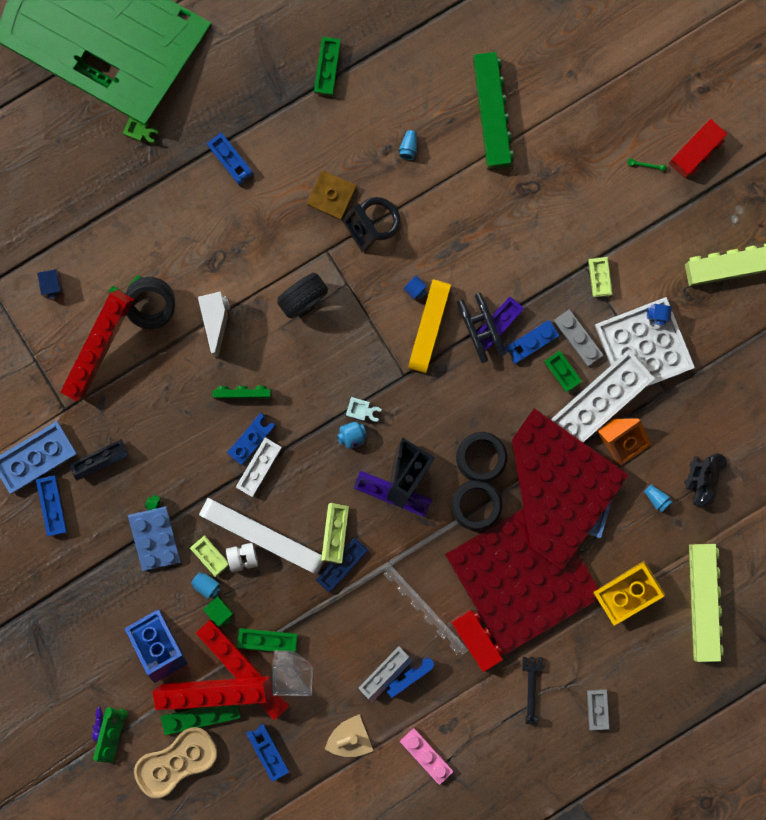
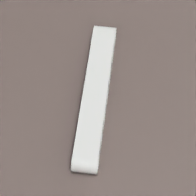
(262, 536)

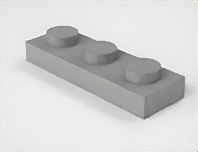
(578, 337)
(385, 674)

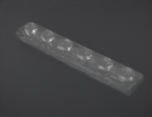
(418, 603)

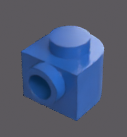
(416, 288)
(660, 314)

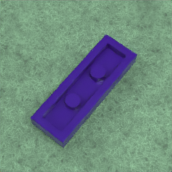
(502, 319)

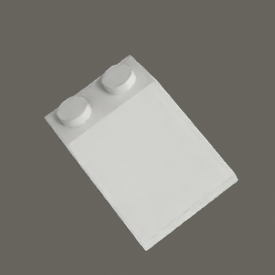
(215, 317)

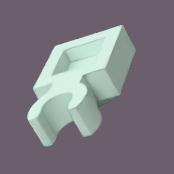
(359, 410)

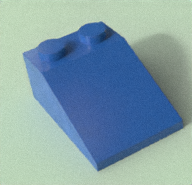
(156, 646)

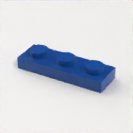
(51, 505)

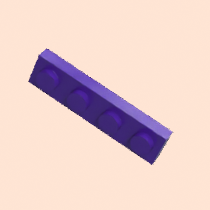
(378, 488)

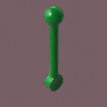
(631, 162)

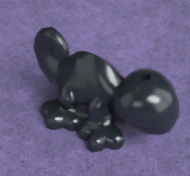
(704, 476)

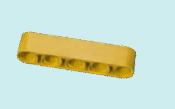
(429, 326)

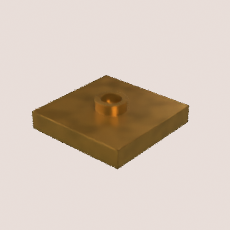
(331, 195)

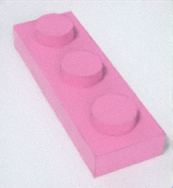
(426, 756)

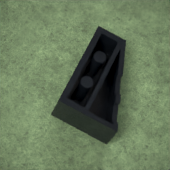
(407, 471)

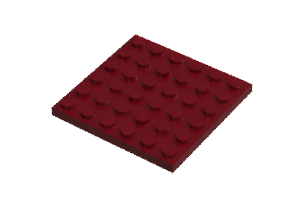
(516, 586)

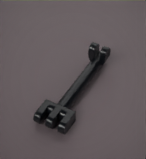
(531, 718)

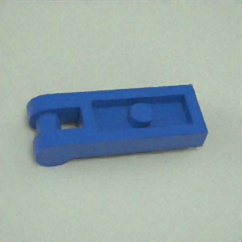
(229, 158)
(532, 341)
(411, 676)
(268, 753)

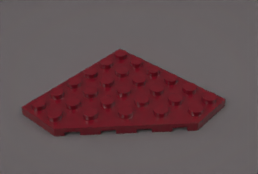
(560, 486)

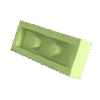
(335, 533)

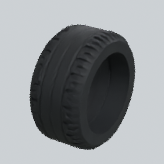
(156, 285)
(302, 295)
(490, 438)
(496, 511)

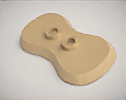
(187, 755)

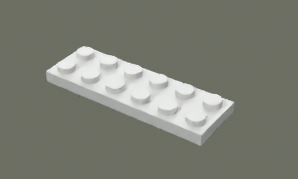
(604, 397)

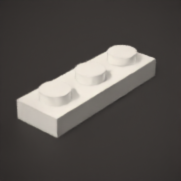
(258, 467)

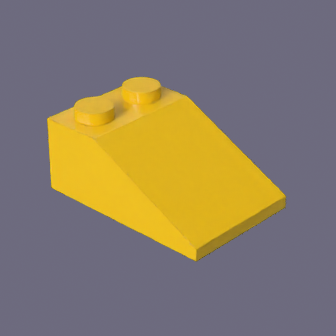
(629, 593)

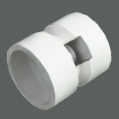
(235, 560)

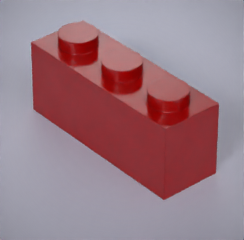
(698, 149)
(477, 640)

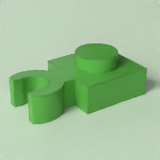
(137, 131)

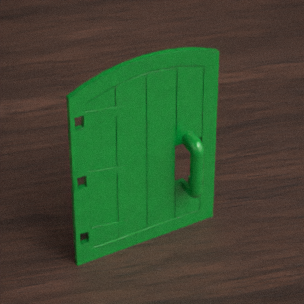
(135, 36)

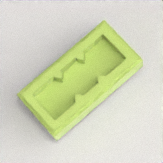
(600, 277)
(210, 556)

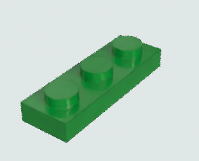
(327, 66)
(241, 392)
(266, 640)

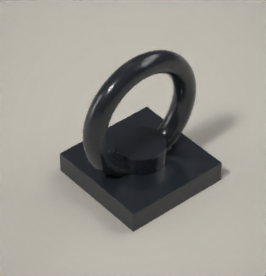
(362, 227)

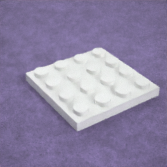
(655, 346)

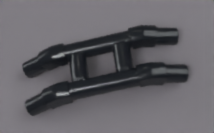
(491, 332)

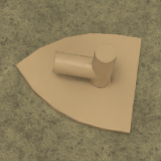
(349, 739)

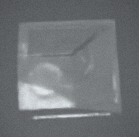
(291, 674)

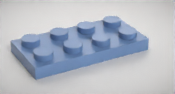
(35, 457)

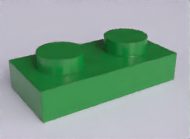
(562, 371)

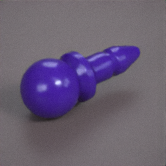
(98, 722)

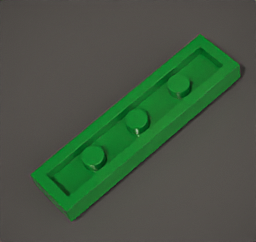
(198, 717)

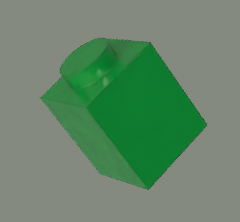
(219, 612)

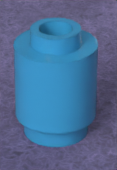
(206, 585)

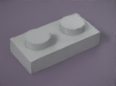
(597, 709)

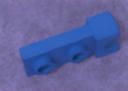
(250, 439)

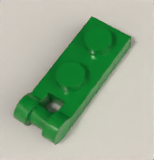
(109, 735)

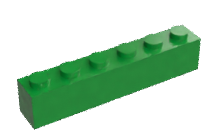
(491, 109)

